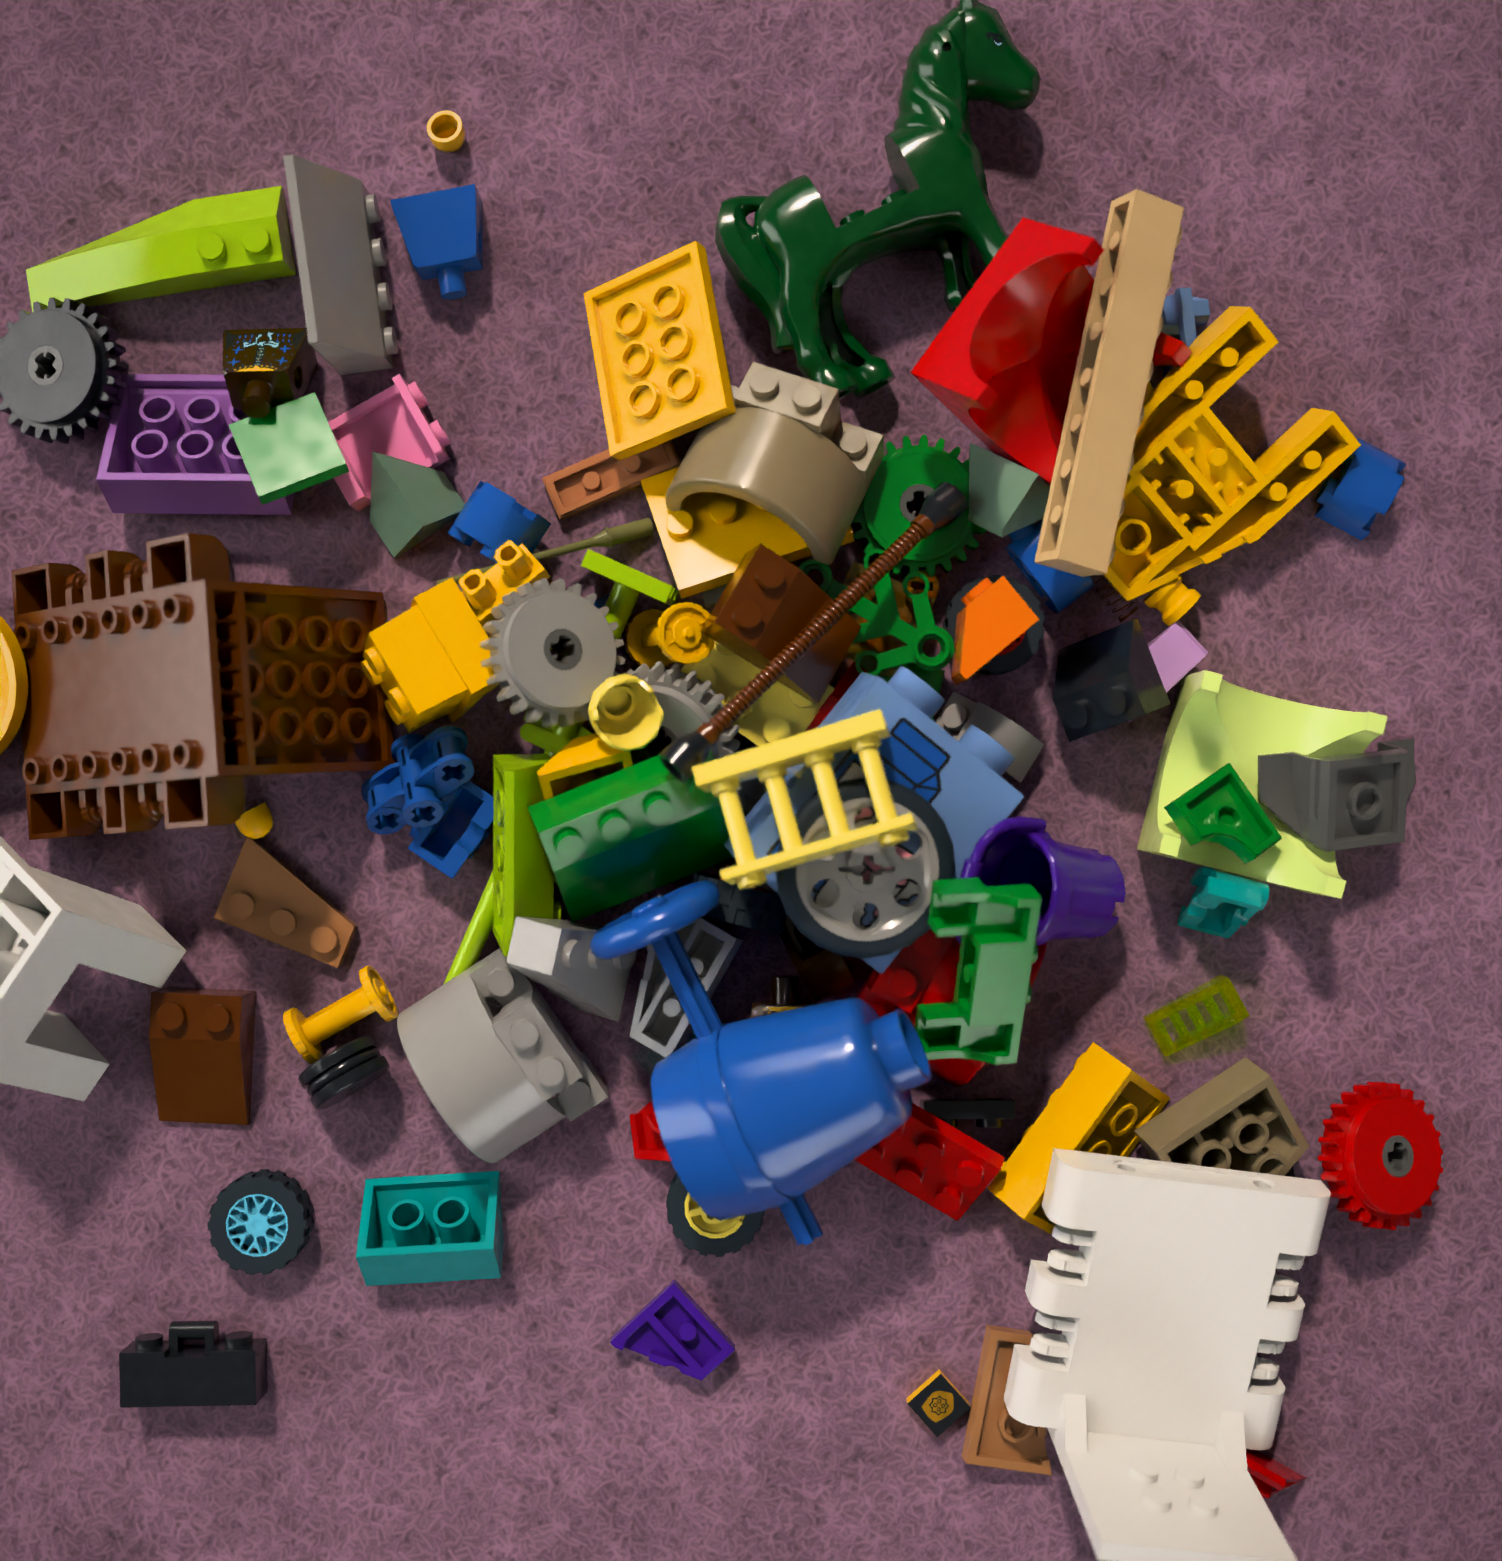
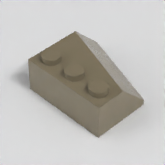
(1228, 1124)

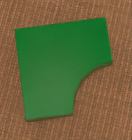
(1224, 813)

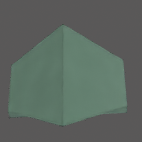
(1003, 493)
(409, 502)

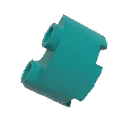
(1222, 902)

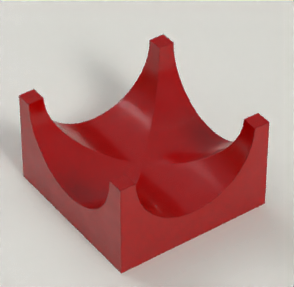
(1016, 344)

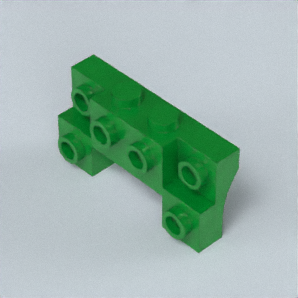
(992, 970)

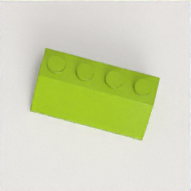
(520, 867)

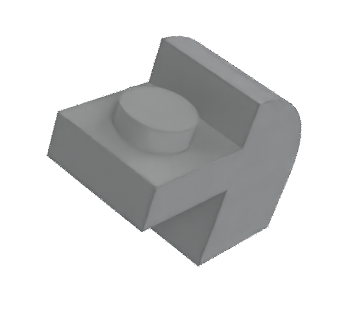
(962, 712)

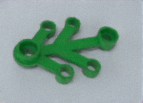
(886, 621)

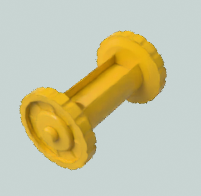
(668, 635)
(310, 1031)

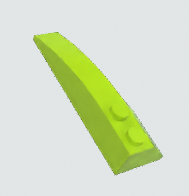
(177, 251)

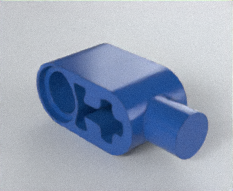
(1058, 586)

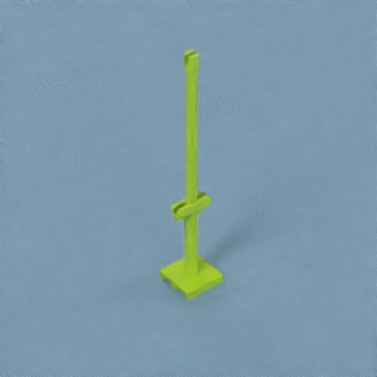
(621, 601)

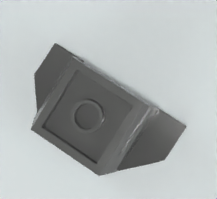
(1341, 798)

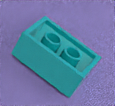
(431, 1229)

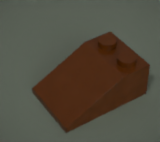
(768, 608)
(202, 1054)

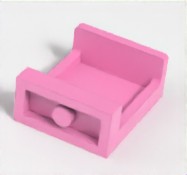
(391, 426)

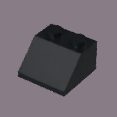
(1106, 681)

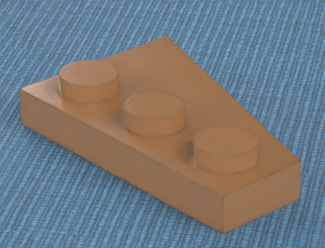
(280, 907)
(991, 1432)

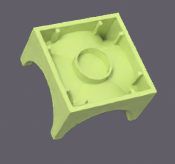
(1229, 724)

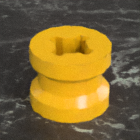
(1172, 600)

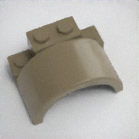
(785, 456)

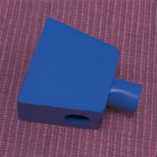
(443, 235)

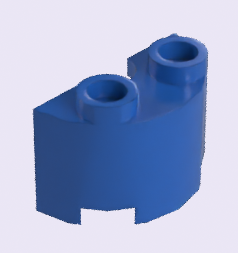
(1361, 490)
(494, 519)
(460, 831)

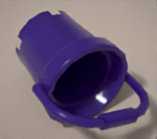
(1074, 881)

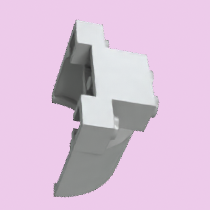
(498, 1072)

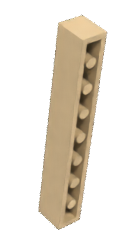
(1110, 384)

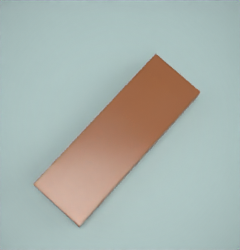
(605, 477)

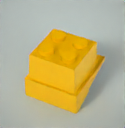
(429, 658)

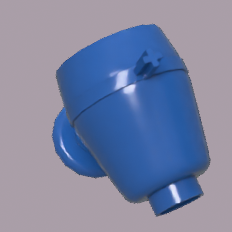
(771, 1099)

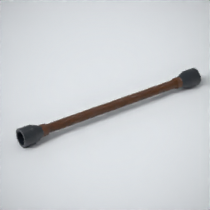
(938, 511)

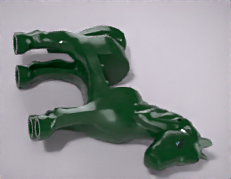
(799, 260)

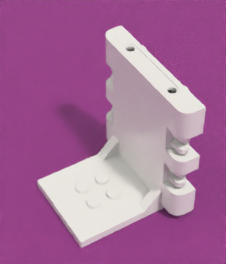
(1159, 1348)

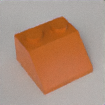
(987, 625)

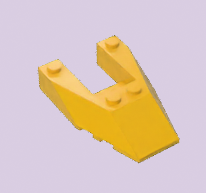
(1190, 478)

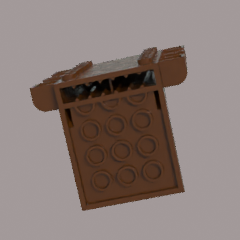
(177, 684)

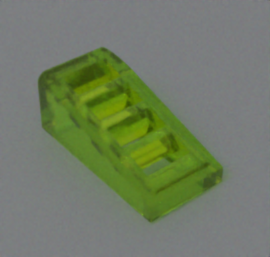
(1219, 1022)

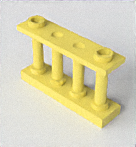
(770, 766)

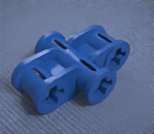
(417, 780)

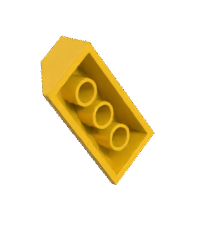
(1088, 1113)

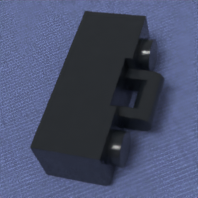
(177, 1374)

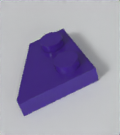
(676, 1334)

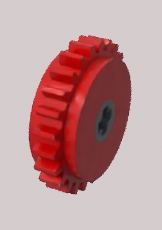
(1380, 1155)

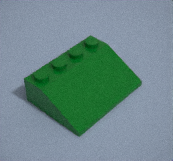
(628, 835)

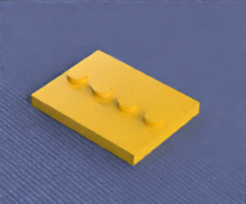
(658, 352)
(715, 534)

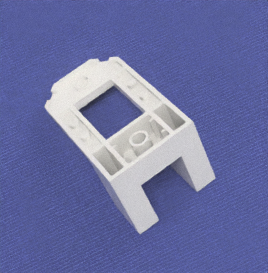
(44, 935)

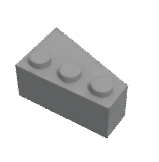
(561, 959)

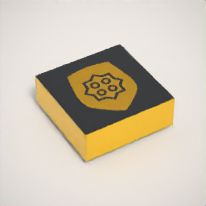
(938, 1403)

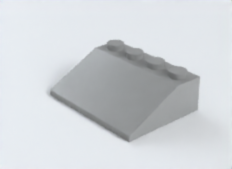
(340, 267)

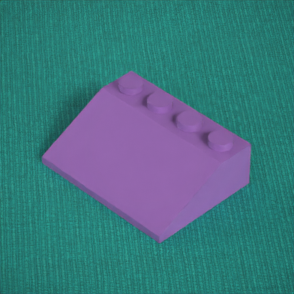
(175, 450)

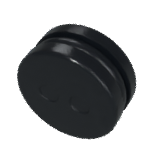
(343, 1072)

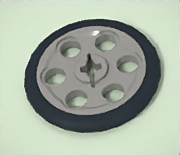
(896, 923)

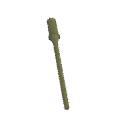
(606, 538)

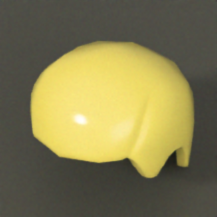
(625, 712)

